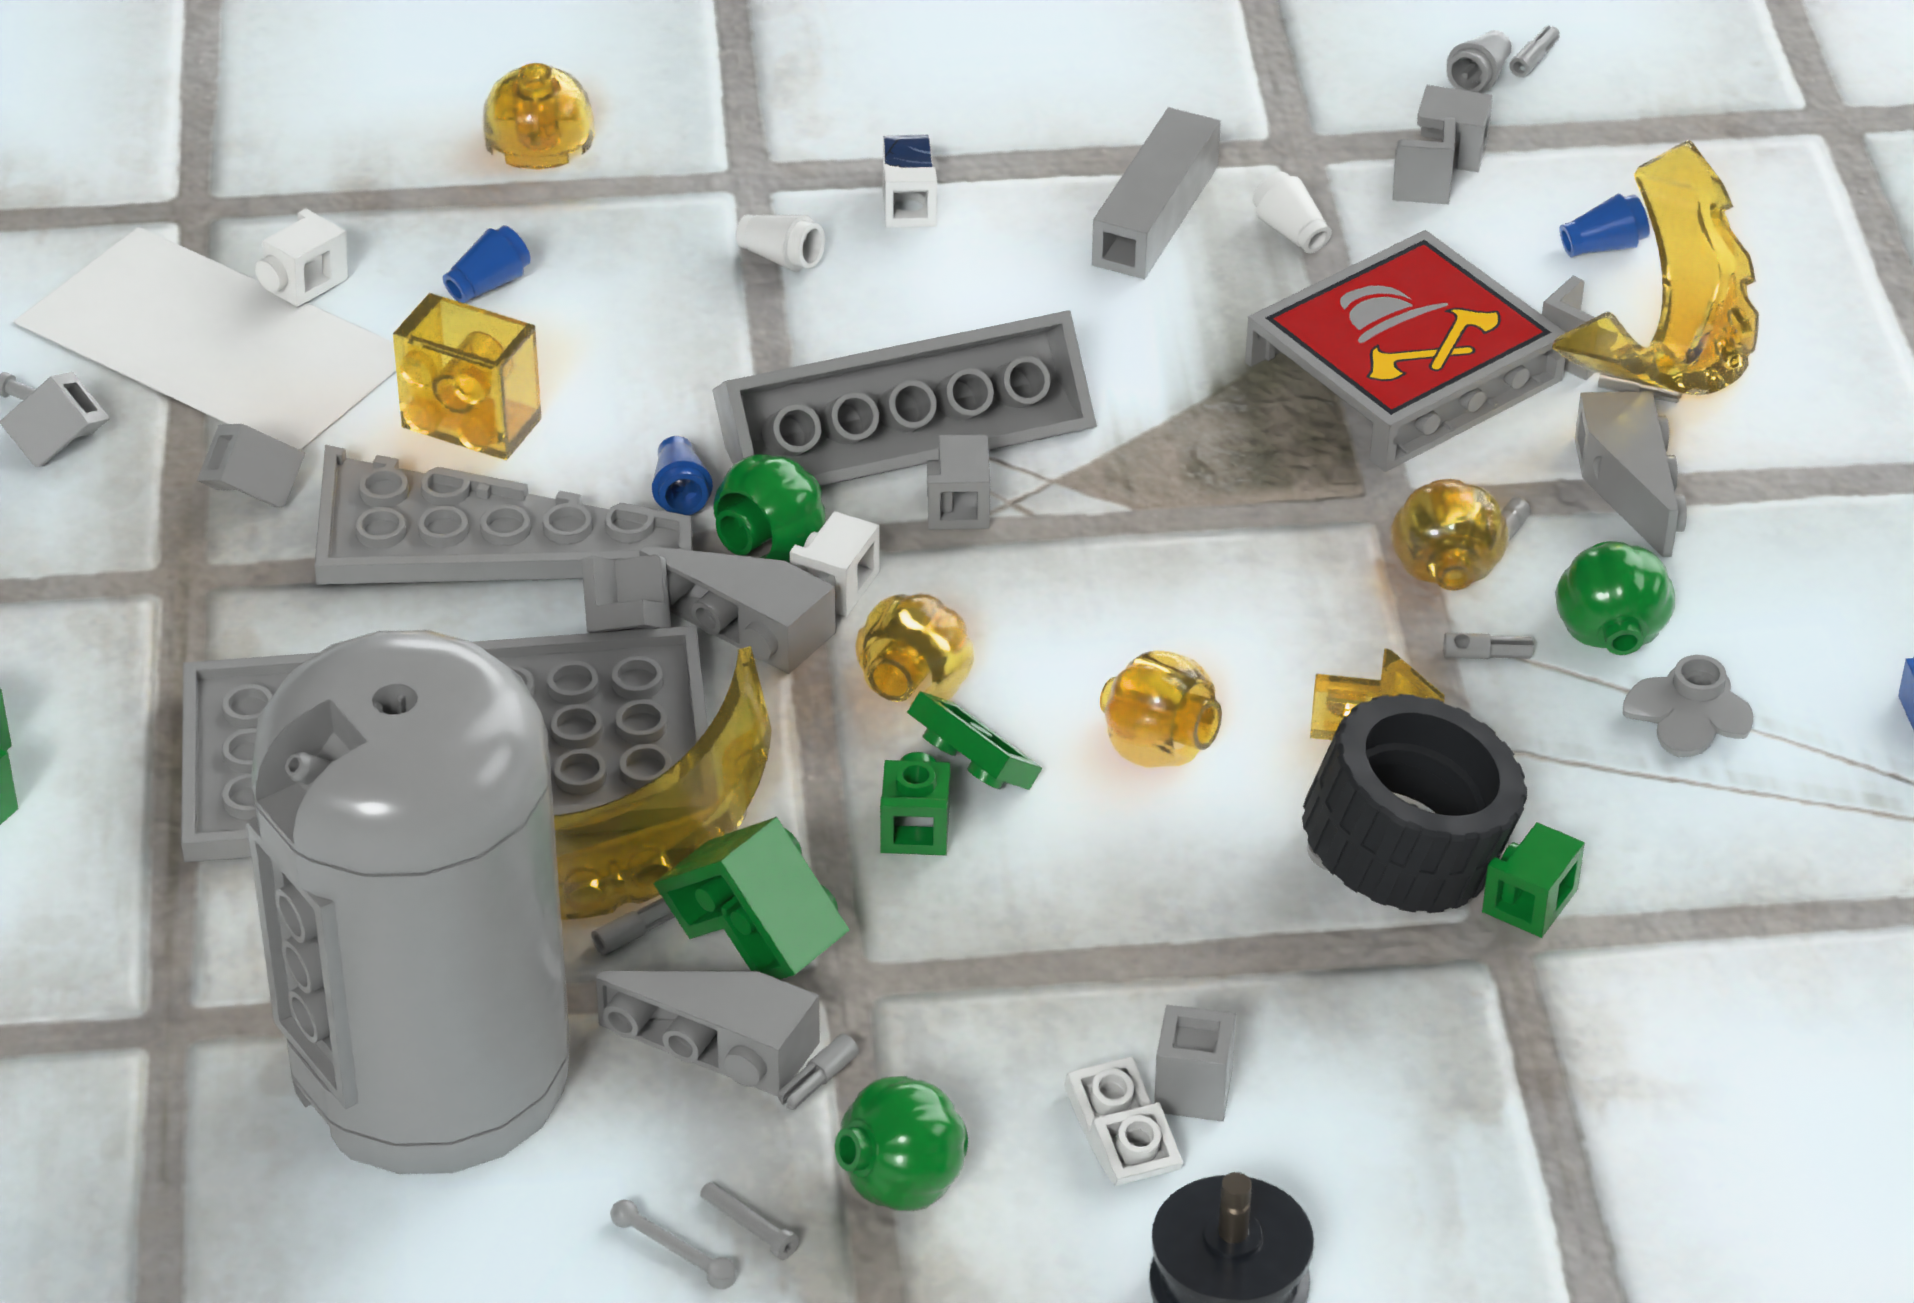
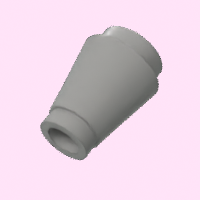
(1478, 61)

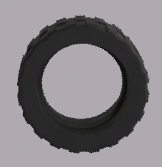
(1391, 847)

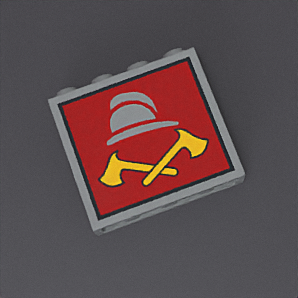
(1413, 344)

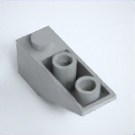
(1626, 462)
(751, 602)
(721, 1020)

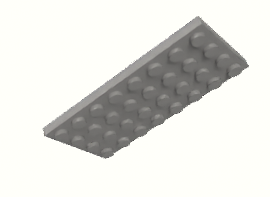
(611, 704)

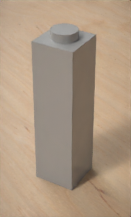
(1155, 193)

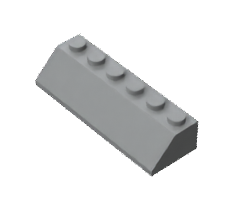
(893, 402)

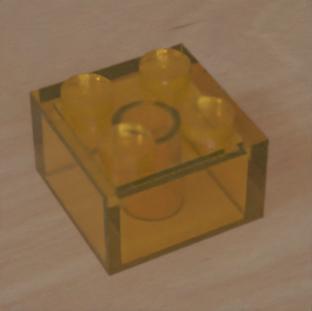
(467, 376)

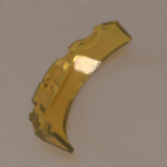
(1705, 310)
(626, 845)

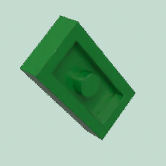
(956, 730)

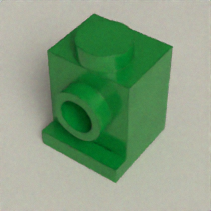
(915, 789)
(1534, 879)

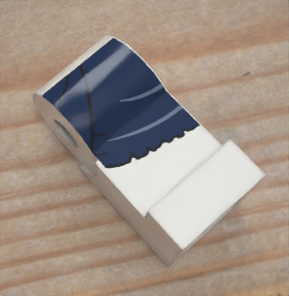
(909, 176)

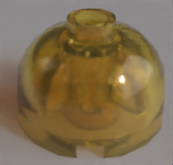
(537, 117)

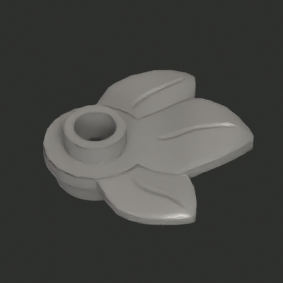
(1690, 706)

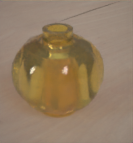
(1450, 533)
(910, 639)
(1157, 703)

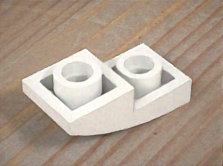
(1121, 1123)

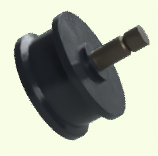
(1230, 1244)

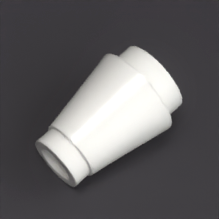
(1290, 210)
(784, 239)

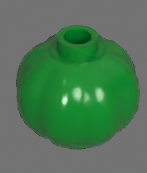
(767, 501)
(1615, 597)
(901, 1143)

